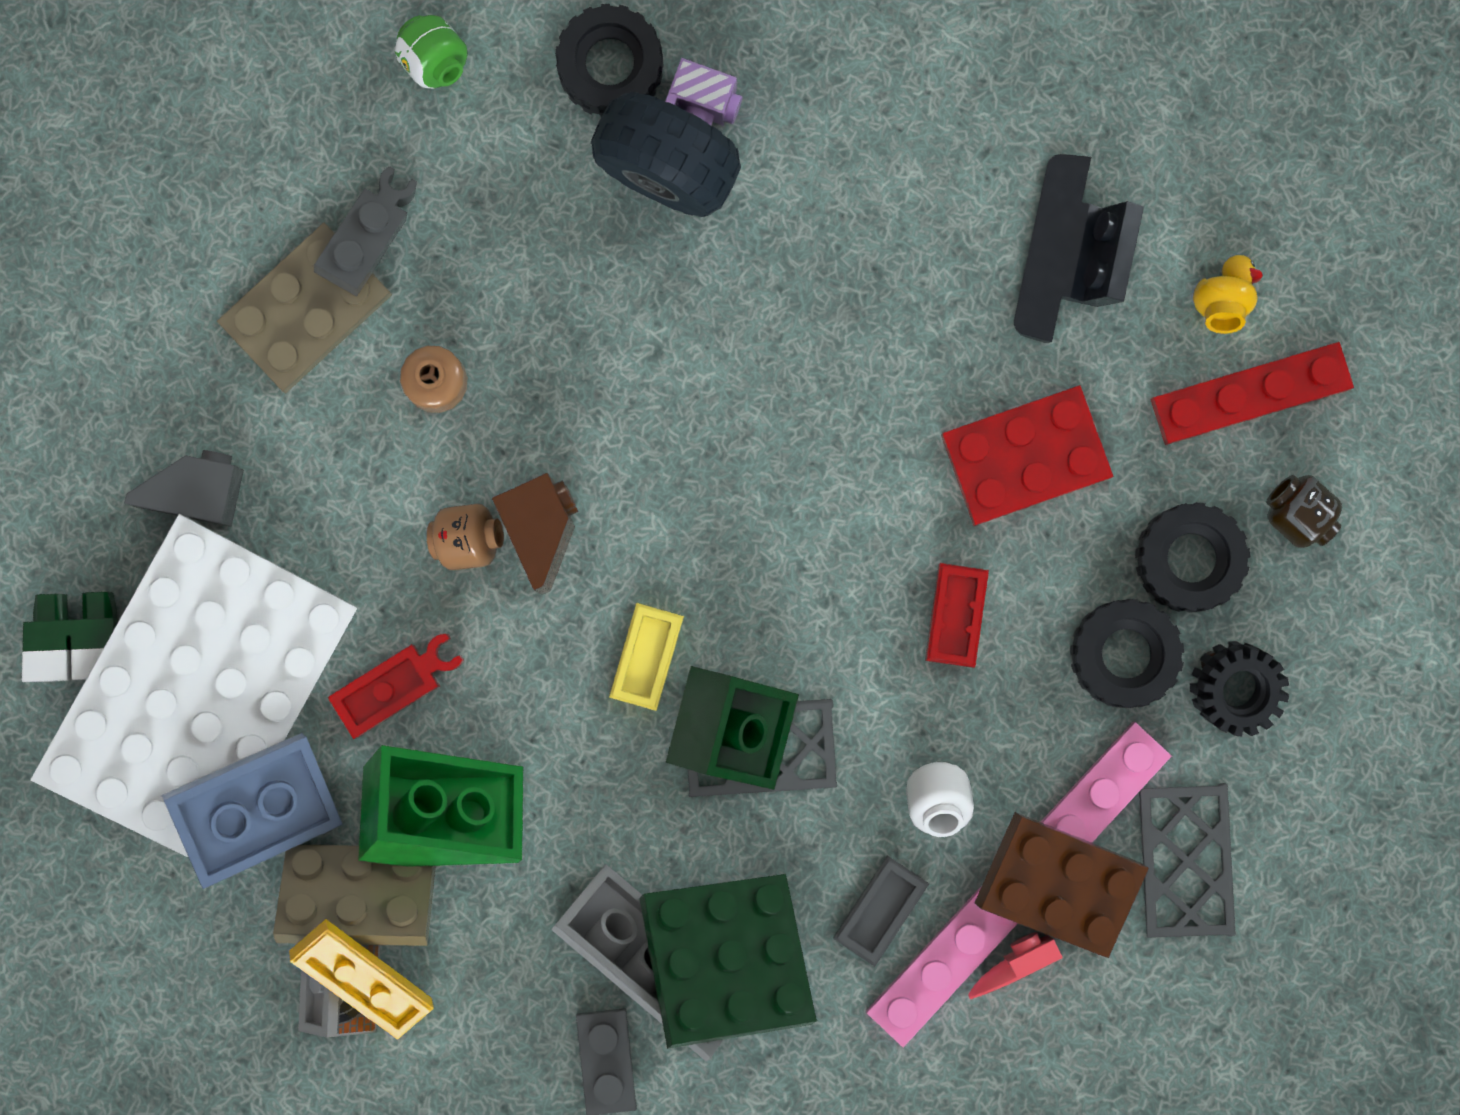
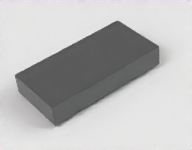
(881, 910)

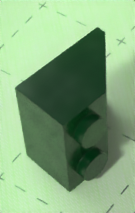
(732, 728)

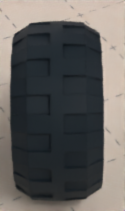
(666, 154)

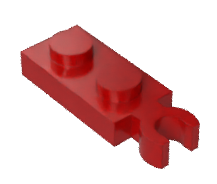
(391, 687)

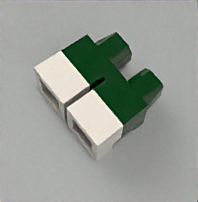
(63, 647)

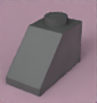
(193, 487)

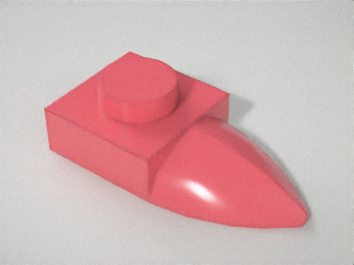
(1028, 956)

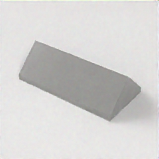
(610, 933)

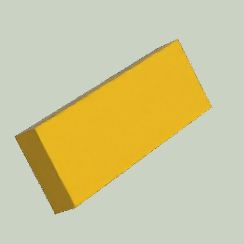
(361, 979)

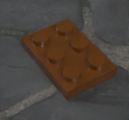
(1061, 885)

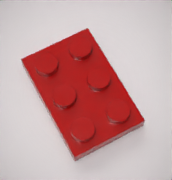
(1027, 455)

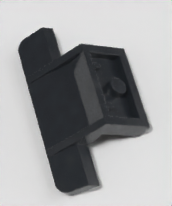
(1074, 250)

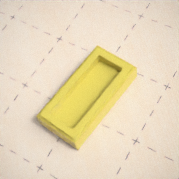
(646, 656)

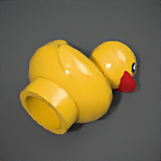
(1228, 297)

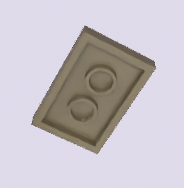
(298, 315)
(359, 897)

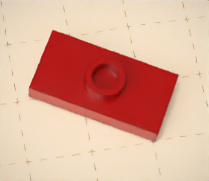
(956, 615)

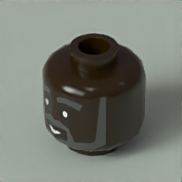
(1304, 511)

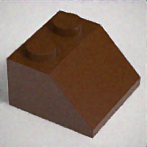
(538, 526)

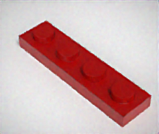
(1252, 393)

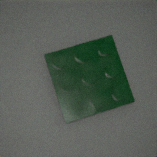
(727, 960)

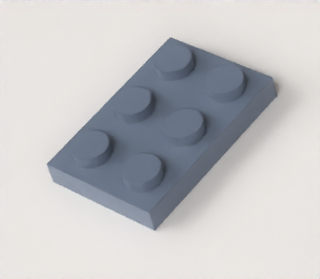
(252, 810)

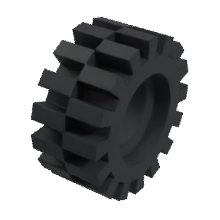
(1261, 704)

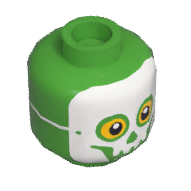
(430, 50)

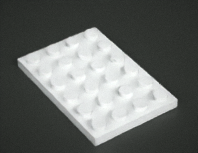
(191, 679)

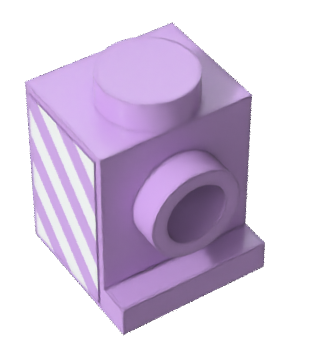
(705, 93)

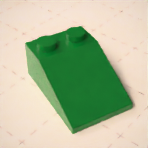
(439, 810)

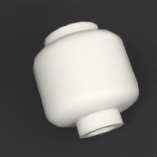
(939, 799)

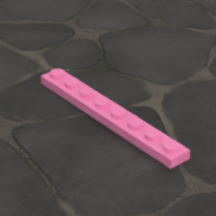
(975, 932)

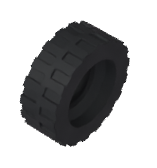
(603, 24)
(1228, 547)
(1164, 653)

